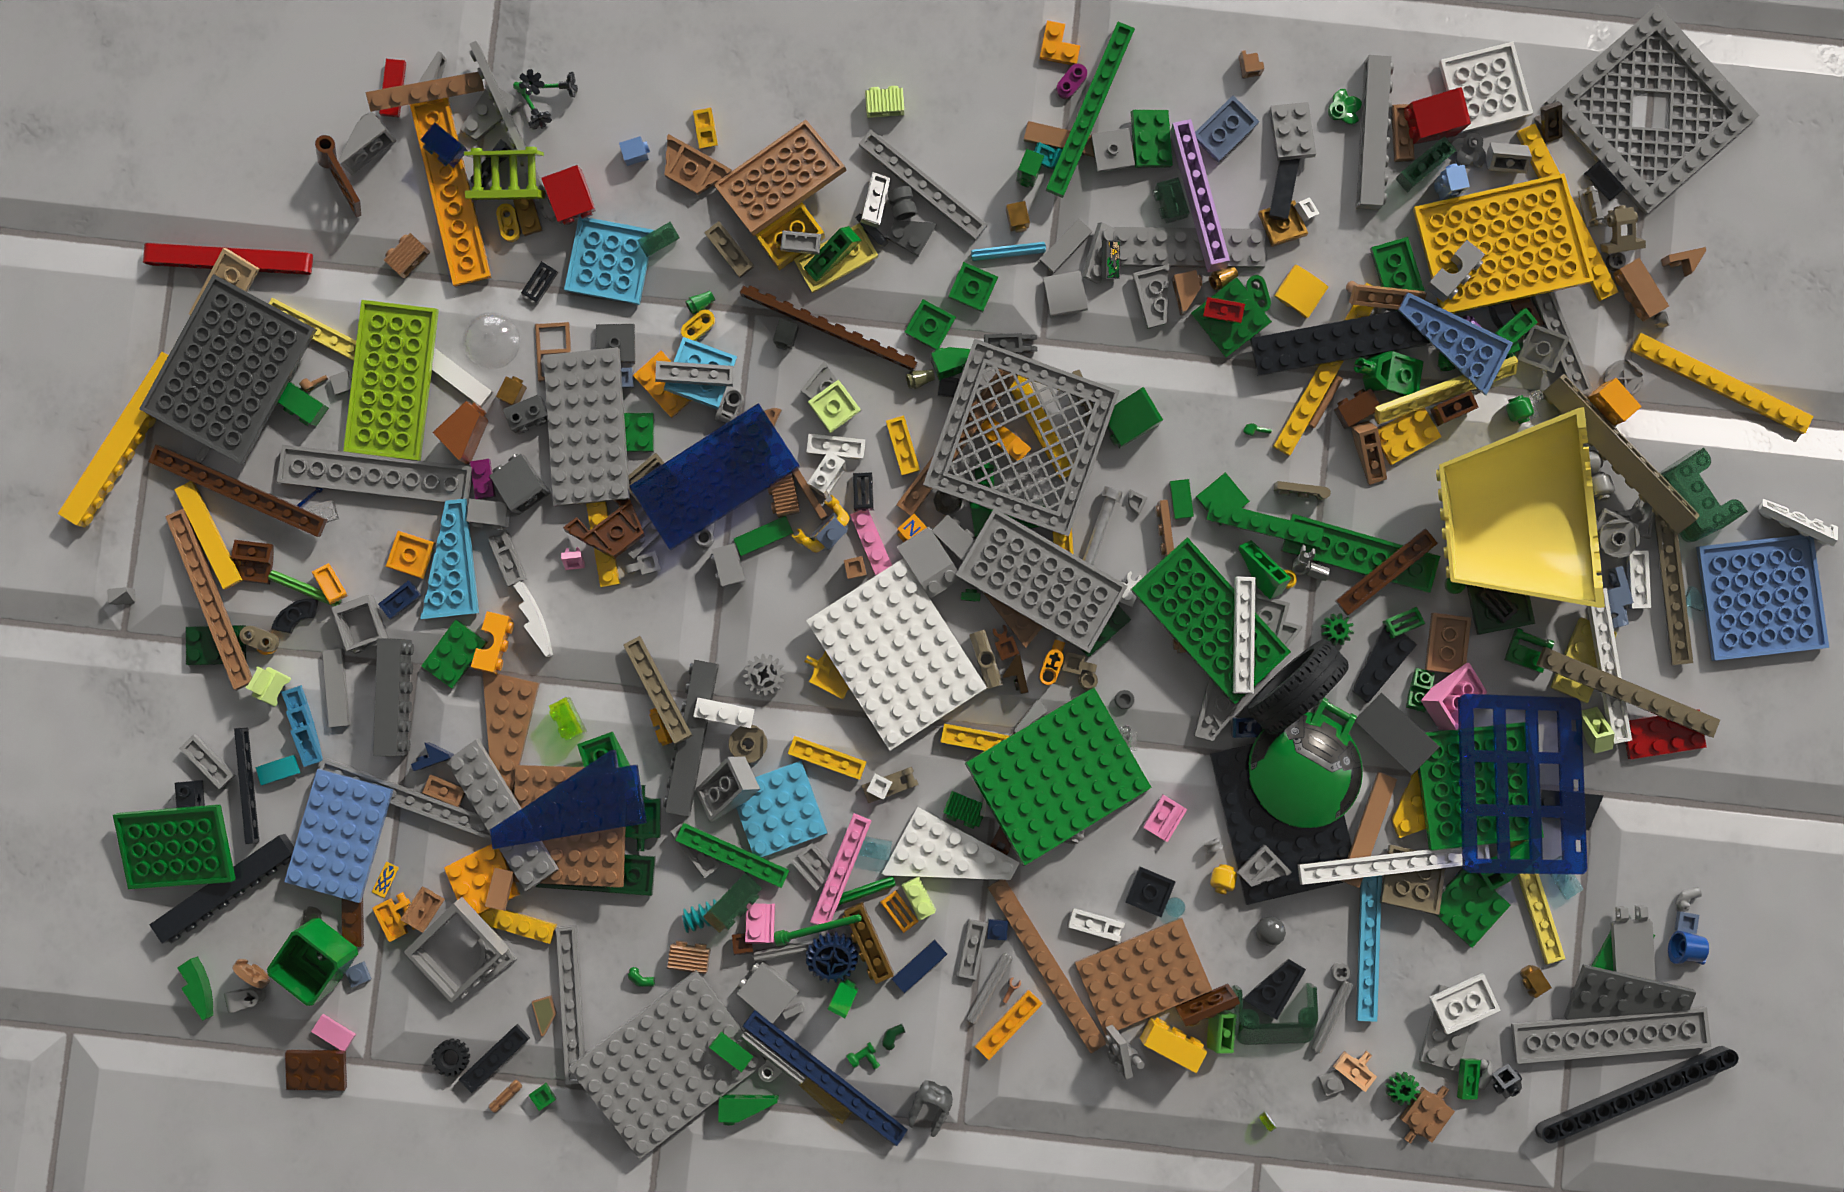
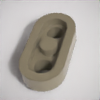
(258, 638)

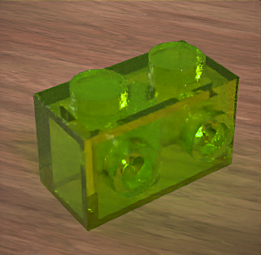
(567, 718)

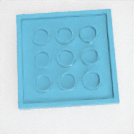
(607, 261)
(781, 811)

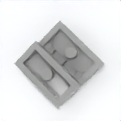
(1065, 293)

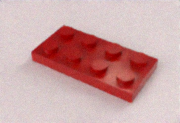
(1660, 736)

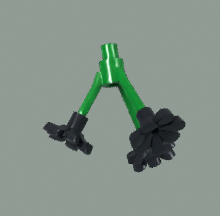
(531, 83)

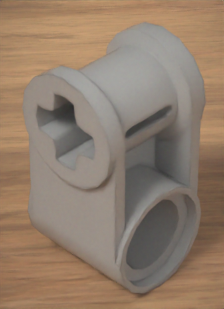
(729, 409)
(243, 999)

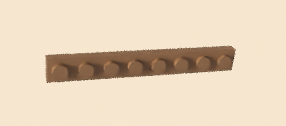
(1167, 546)

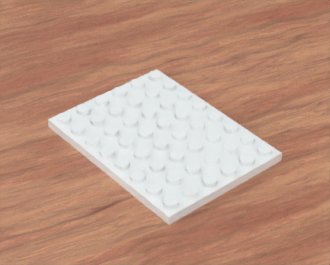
(896, 654)

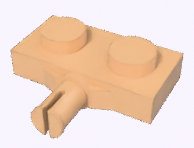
(1356, 1069)

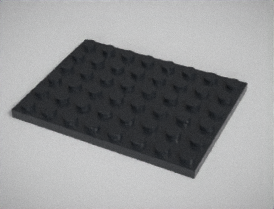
(1253, 827)

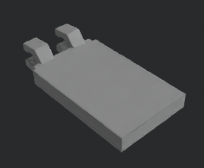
(1633, 943)

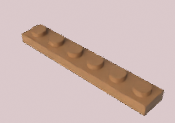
(424, 91)

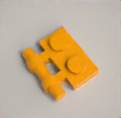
(389, 917)

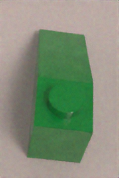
(832, 252)
(949, 361)
(1267, 573)
(843, 998)
(736, 1107)

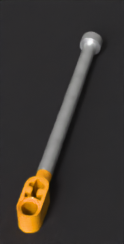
(1111, 496)

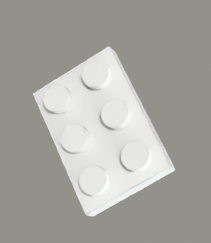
(1464, 1003)

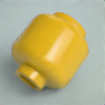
(1223, 879)

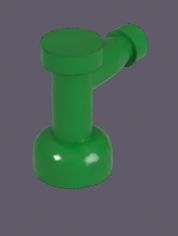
(866, 1052)

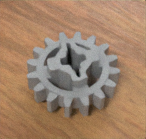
(772, 677)

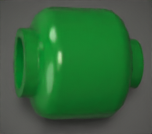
(1519, 409)

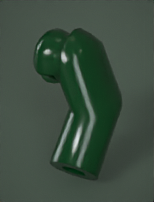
(890, 1036)

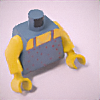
(828, 532)

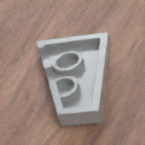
(484, 116)

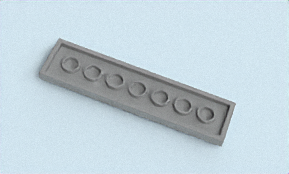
(1182, 248)
(496, 803)

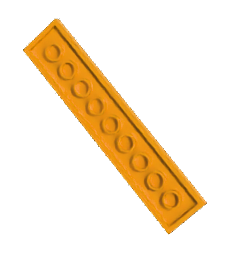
(454, 212)

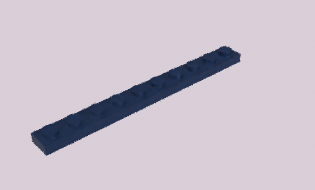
(825, 1078)

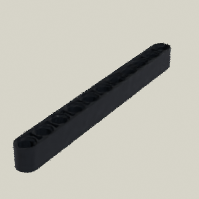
(1646, 1095)

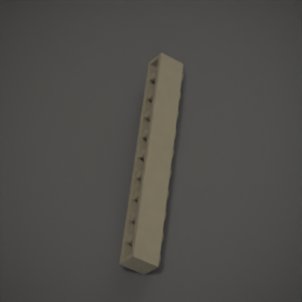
(1624, 457)

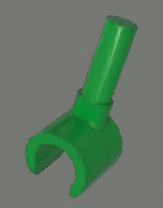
(1251, 428)

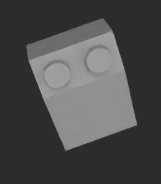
(365, 143)
(929, 562)
(727, 787)

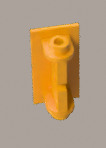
(662, 733)

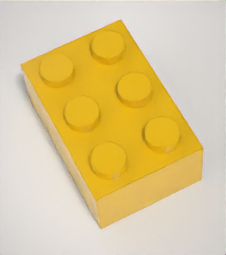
(795, 220)
(1173, 1044)

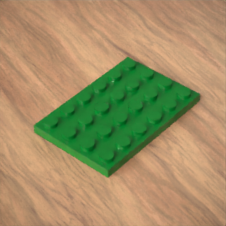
(174, 847)

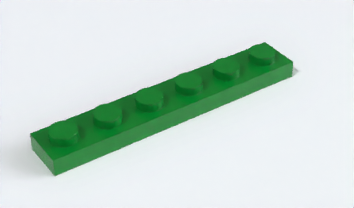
(1265, 524)
(732, 855)

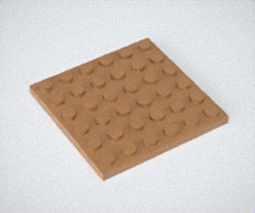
(581, 858)

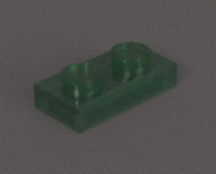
(658, 239)

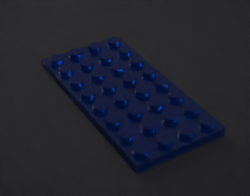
(714, 476)

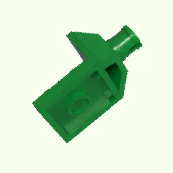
(1391, 373)

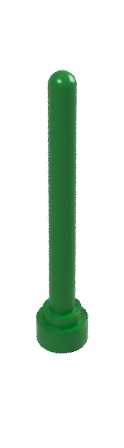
(783, 937)

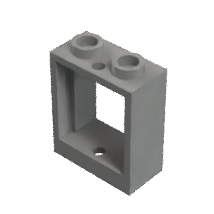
(339, 613)

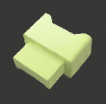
(267, 685)

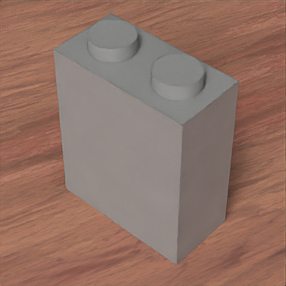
(767, 991)

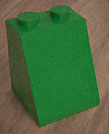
(1133, 418)

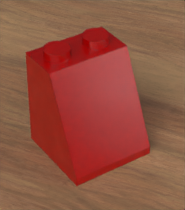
(1437, 116)
(569, 194)

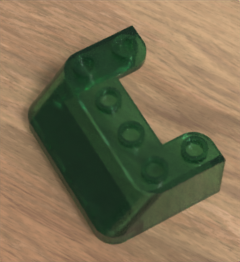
(1686, 480)

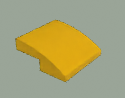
(1301, 291)

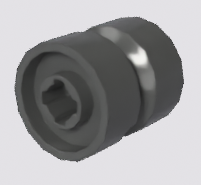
(903, 206)

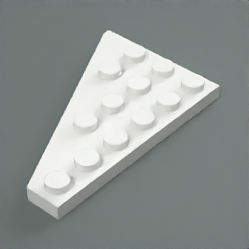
(941, 850)

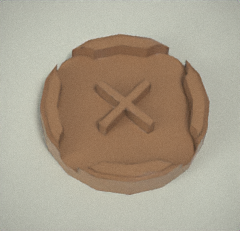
(251, 974)

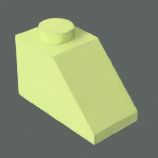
(1597, 730)

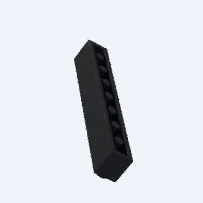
(217, 895)

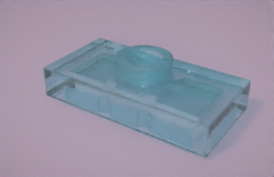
(876, 848)
(1567, 883)

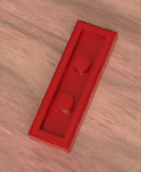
(393, 77)

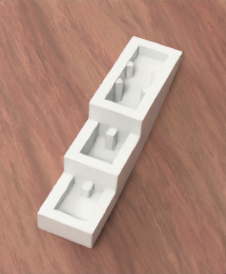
(536, 625)

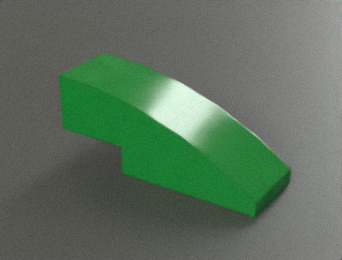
(198, 987)

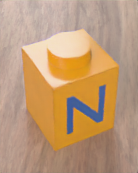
(910, 528)

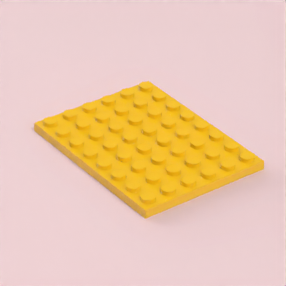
(1526, 238)

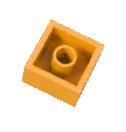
(1614, 401)

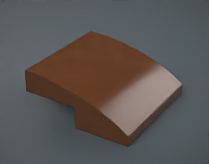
(253, 560)

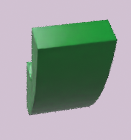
(1421, 683)
(731, 1051)

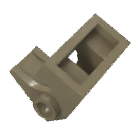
(1618, 243)

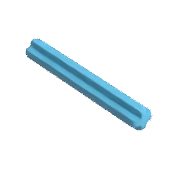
(1008, 251)

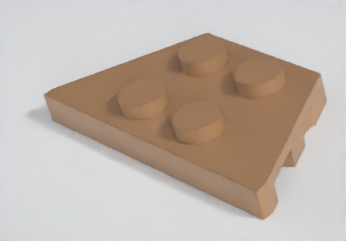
(691, 167)

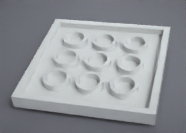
(1490, 85)

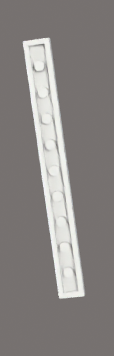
(1384, 864)

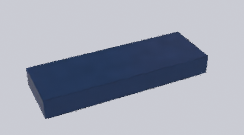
(919, 966)

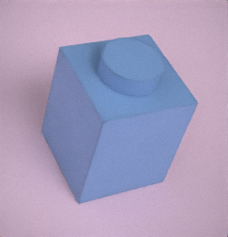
(634, 150)

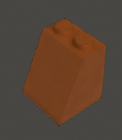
(463, 431)

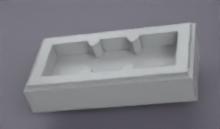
(800, 242)

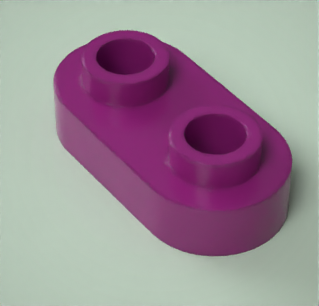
(1072, 80)

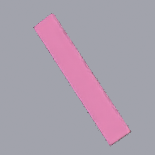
(841, 869)

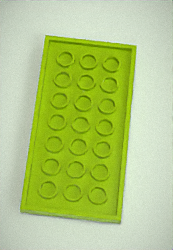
(391, 380)

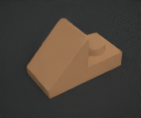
(1688, 260)

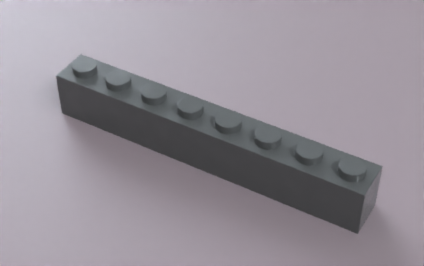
(689, 752)

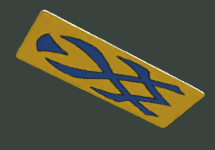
(385, 879)

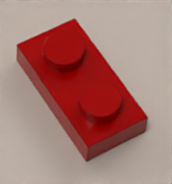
(1224, 310)

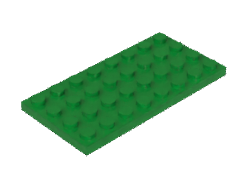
(1199, 614)

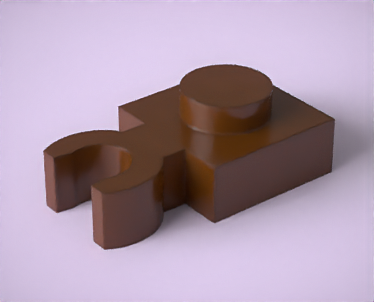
(1005, 646)

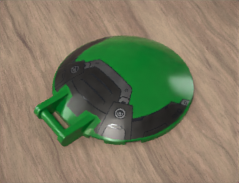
(1308, 769)

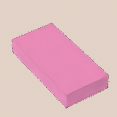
(333, 1032)

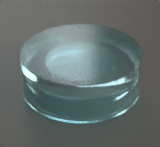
(1175, 907)

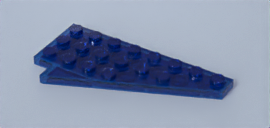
(587, 802)

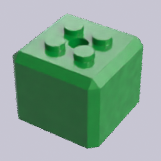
(303, 969)

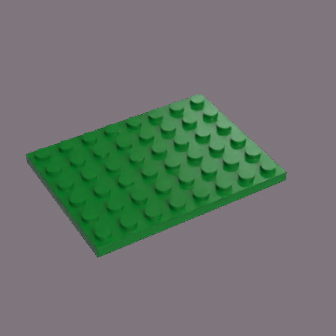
(1058, 776)

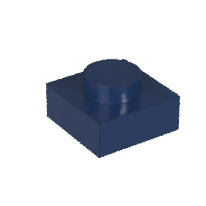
(997, 929)

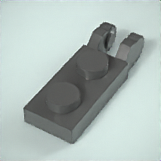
(1011, 341)

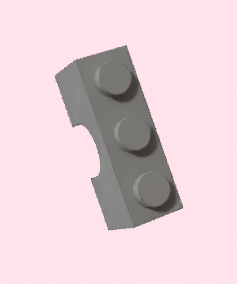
(1466, 259)

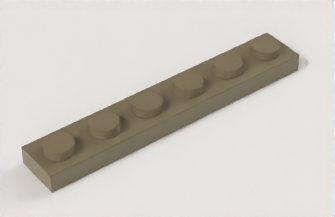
(657, 690)

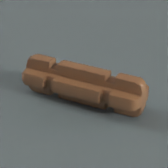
(505, 1096)

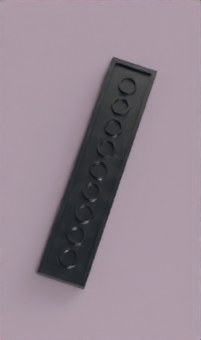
(1334, 342)

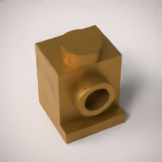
(1534, 981)

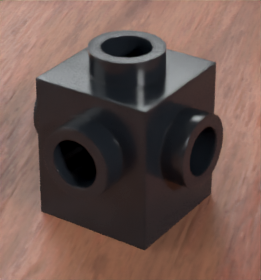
(1507, 1081)

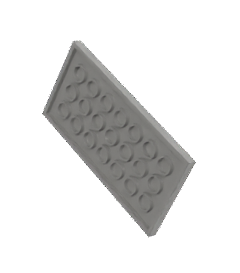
(586, 427)
(1041, 580)

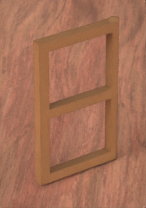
(553, 351)

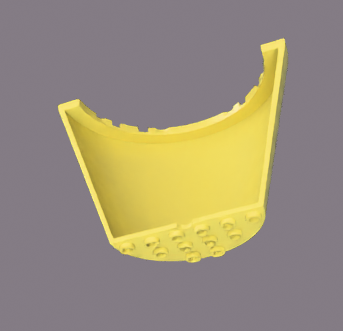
(1525, 514)

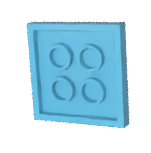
(698, 353)

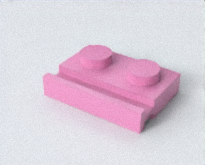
(1164, 818)
(760, 923)

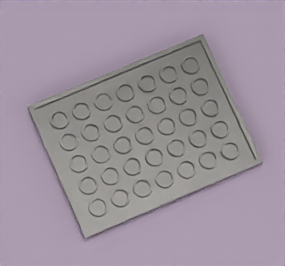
(660, 1065)

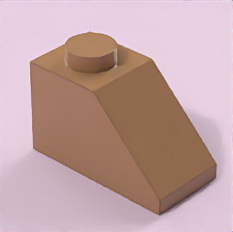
(1186, 287)

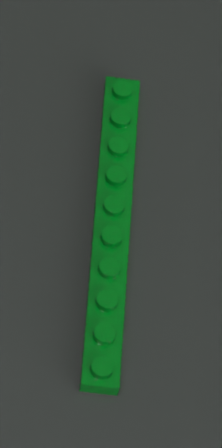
(1090, 109)

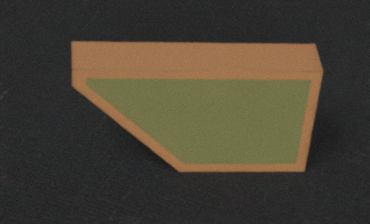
(544, 1012)

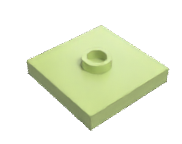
(834, 406)

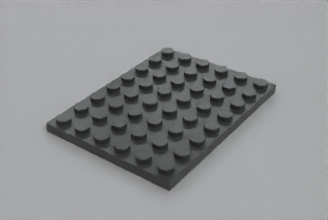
(228, 369)

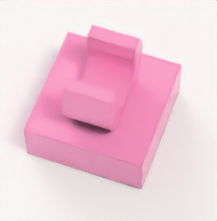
(572, 560)

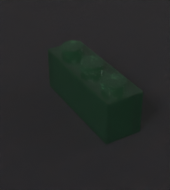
(1425, 164)
(733, 903)

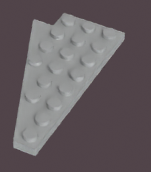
(1216, 707)

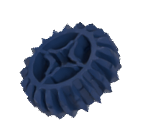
(840, 964)

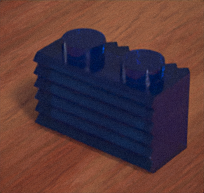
(440, 142)

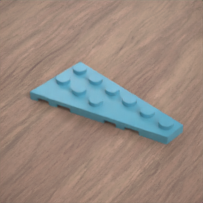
(452, 572)

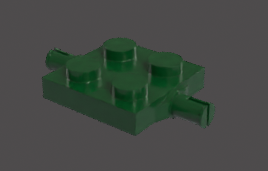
(652, 828)

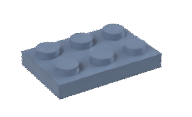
(1226, 128)

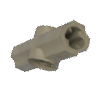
(982, 646)

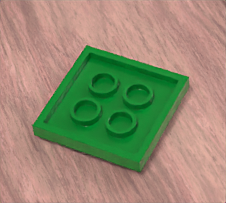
(1230, 335)
(1470, 907)

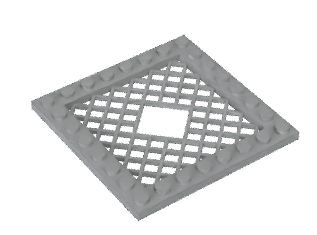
(1692, 60)
(1035, 371)

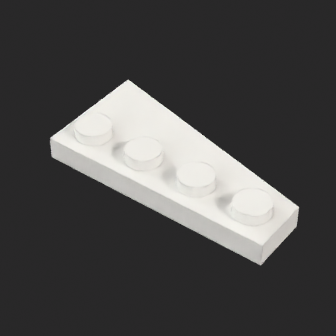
(1798, 521)

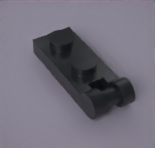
(486, 164)

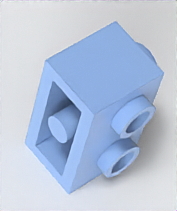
(1451, 182)

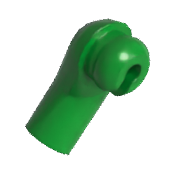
(638, 980)

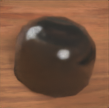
(946, 503)

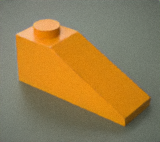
(1014, 445)

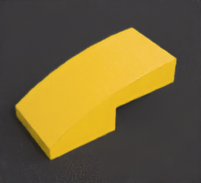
(705, 128)

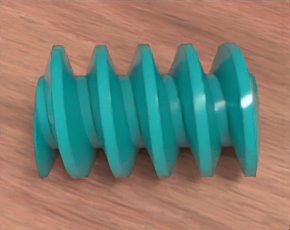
(695, 917)

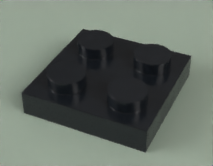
(1150, 891)

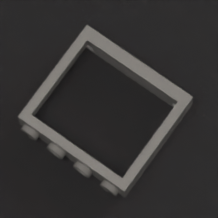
(431, 968)

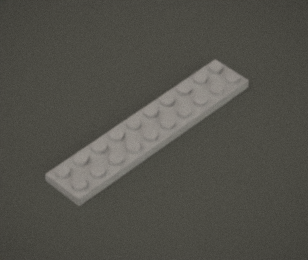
(373, 474)
(1610, 1035)

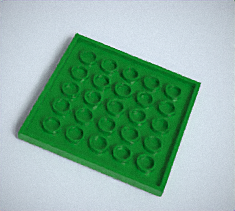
(1441, 788)

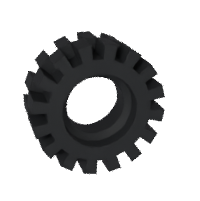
(440, 1063)

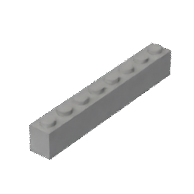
(1374, 132)

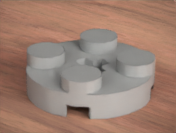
(1626, 546)

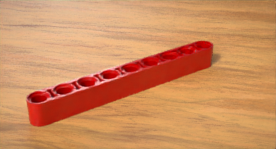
(205, 258)

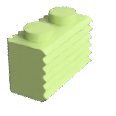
(884, 102)
(918, 898)

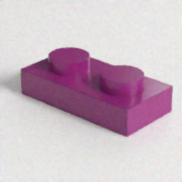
(482, 482)

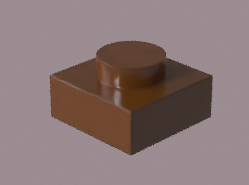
(740, 946)

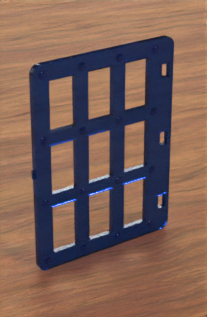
(1570, 768)

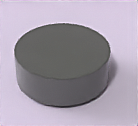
(1124, 699)

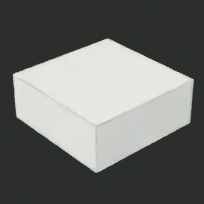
(1306, 209)
(879, 786)

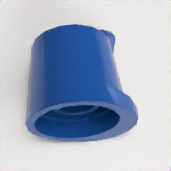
(1687, 947)

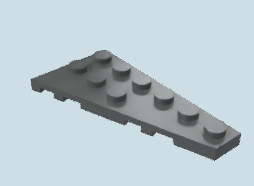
(1613, 993)

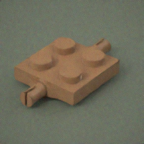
(1427, 1114)

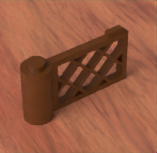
(328, 159)

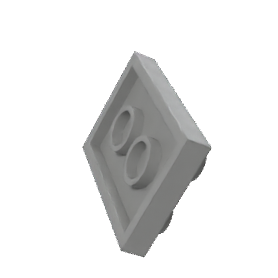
(1292, 131)

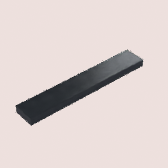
(246, 785)

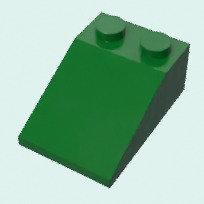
(597, 747)

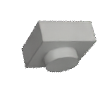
(1331, 1082)

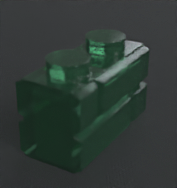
(1171, 200)

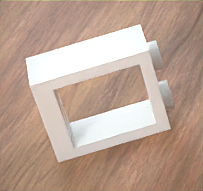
(826, 479)

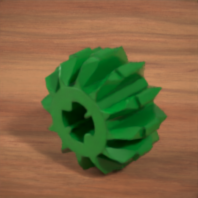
(1342, 624)
(1395, 1086)

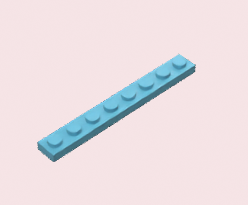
(1369, 949)

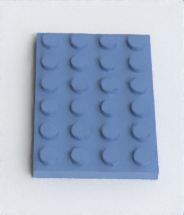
(339, 835)

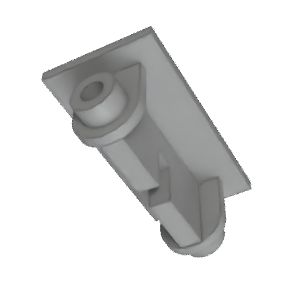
(1591, 207)

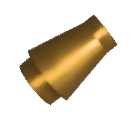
(1222, 278)

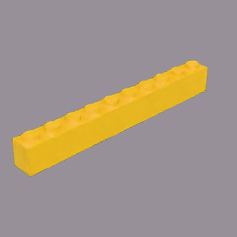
(112, 455)

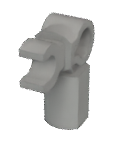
(1301, 565)

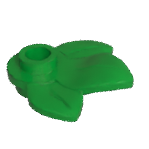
(1346, 105)

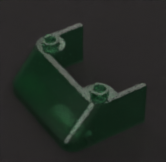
(1252, 1032)

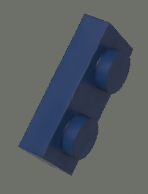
(399, 599)

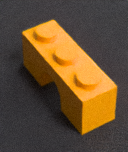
(491, 659)

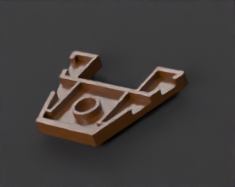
(612, 534)

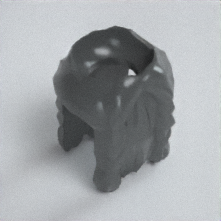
(936, 1095)

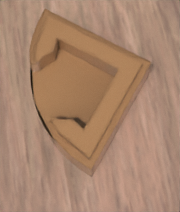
(773, 414)

